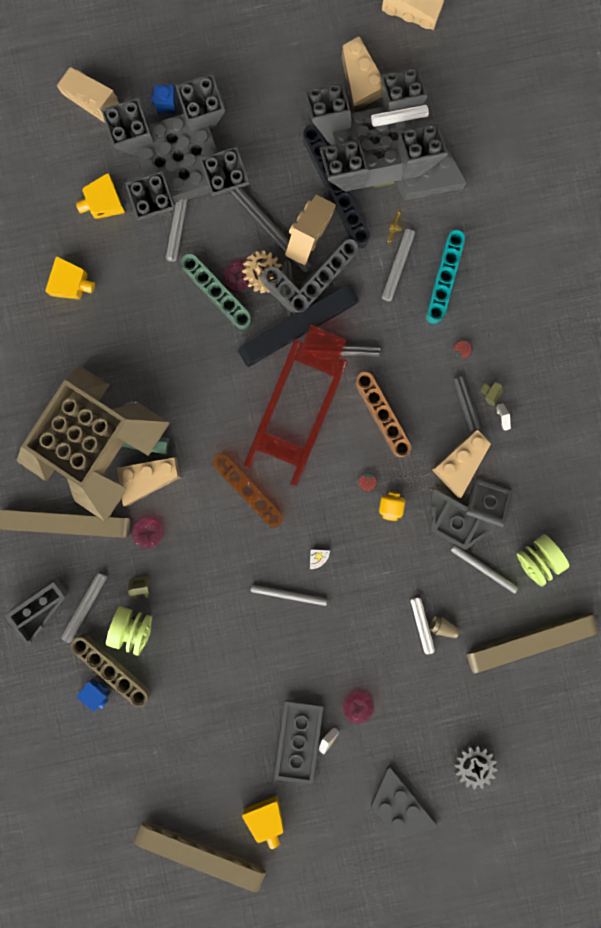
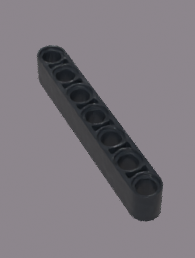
(336, 196)
(298, 325)

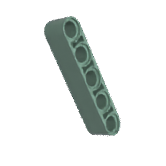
(211, 284)

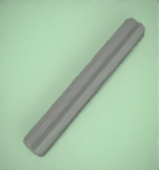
(176, 230)
(398, 265)
(84, 607)

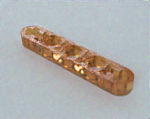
(238, 486)

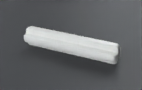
(399, 115)
(422, 624)

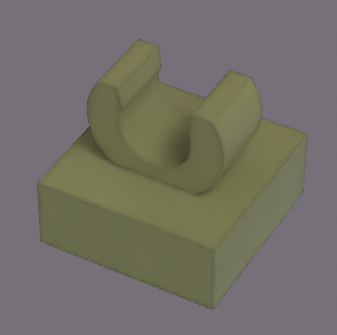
(492, 393)
(139, 586)

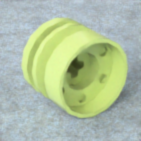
(545, 558)
(129, 630)

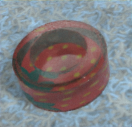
(462, 349)
(367, 482)

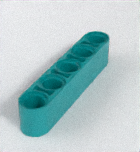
(445, 268)

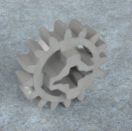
(482, 766)

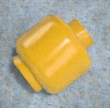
(392, 506)

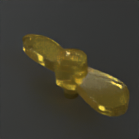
(394, 227)

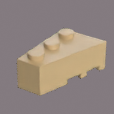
(416, 11)
(361, 74)
(87, 92)
(309, 228)

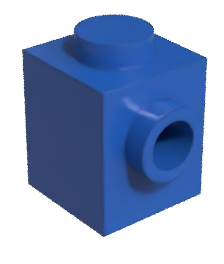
(164, 98)
(94, 695)

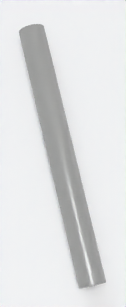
(485, 569)
(289, 595)

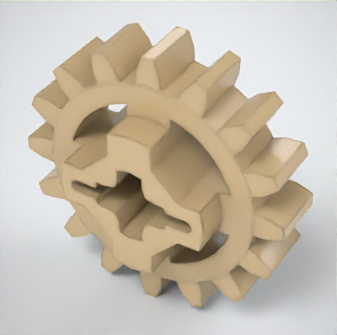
(253, 269)

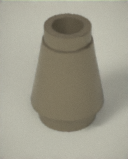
(442, 627)

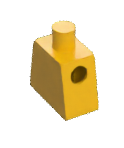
(101, 198)
(68, 280)
(265, 821)

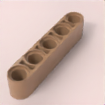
(382, 404)

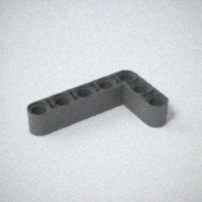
(313, 279)

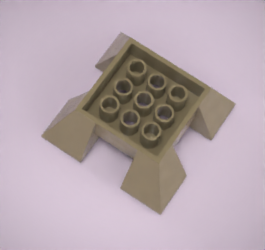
(107, 428)

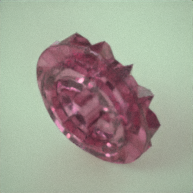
(230, 280)
(140, 527)
(360, 699)

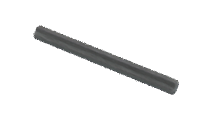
(266, 223)

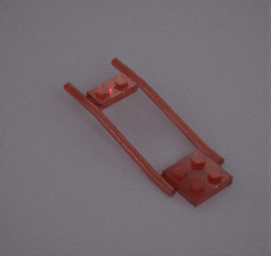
(321, 352)

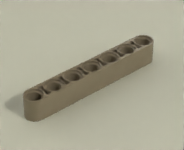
(64, 523)
(532, 643)
(200, 856)

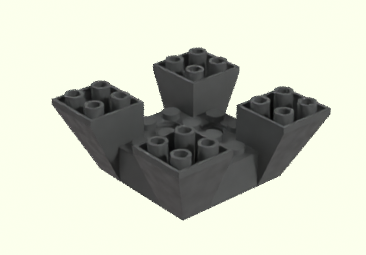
(151, 143)
(380, 154)

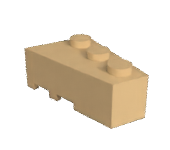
(461, 464)
(146, 478)

